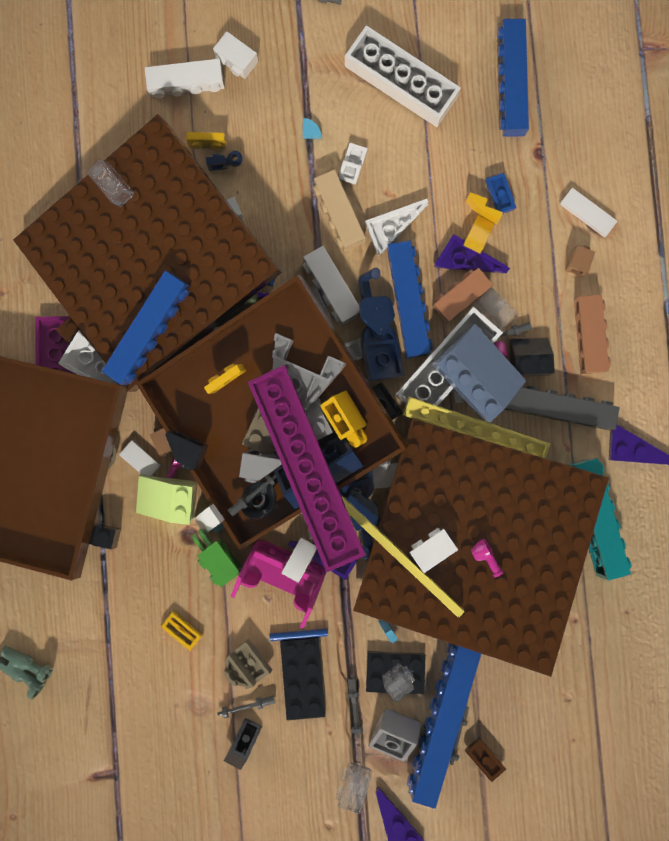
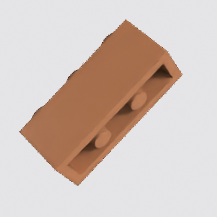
(461, 295)

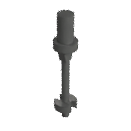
(516, 330)
(242, 502)
(353, 693)
(259, 703)
(454, 757)

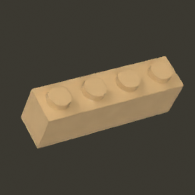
(339, 211)

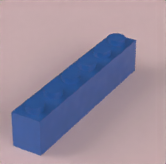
(513, 78)
(408, 299)
(146, 328)

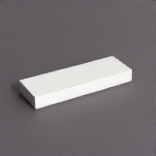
(588, 212)

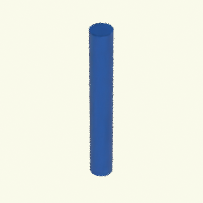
(298, 634)

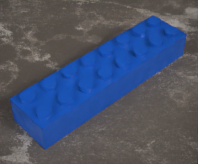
(442, 725)

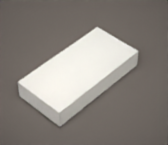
(140, 459)

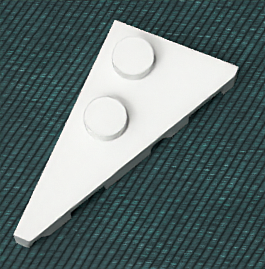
(389, 226)

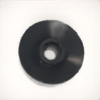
(266, 495)

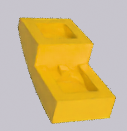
(477, 204)
(479, 234)

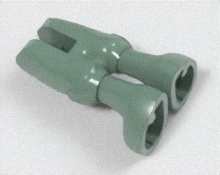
(15, 665)

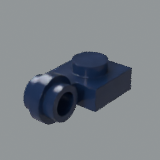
(219, 162)

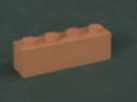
(591, 334)

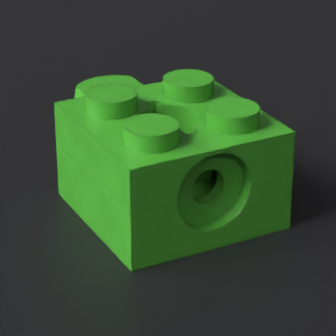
(217, 559)

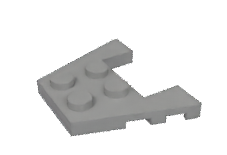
(307, 383)

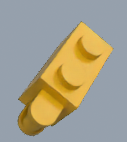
(345, 418)

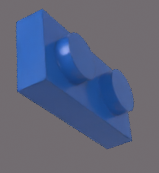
(500, 193)

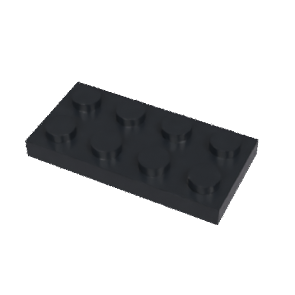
(302, 678)

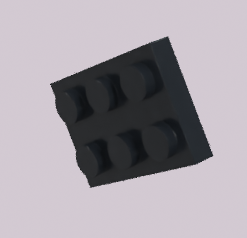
(381, 662)

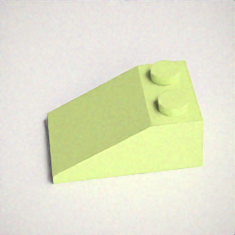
(166, 499)

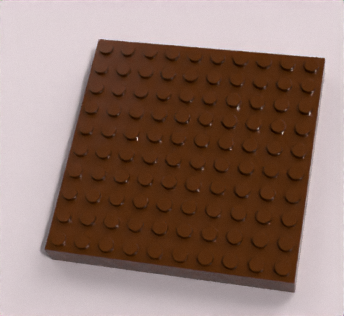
(110, 257)
(223, 417)
(53, 463)
(529, 512)

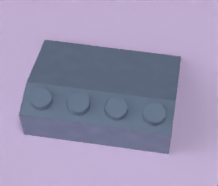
(480, 373)

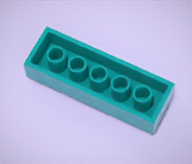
(606, 543)

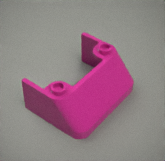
(267, 563)

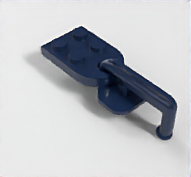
(378, 338)
(359, 499)

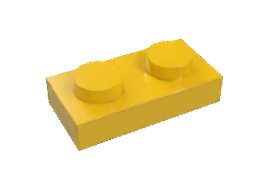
(205, 139)
(218, 382)

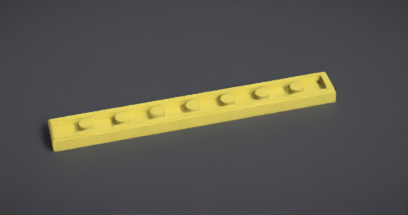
(473, 427)
(403, 559)

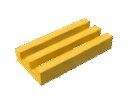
(164, 626)

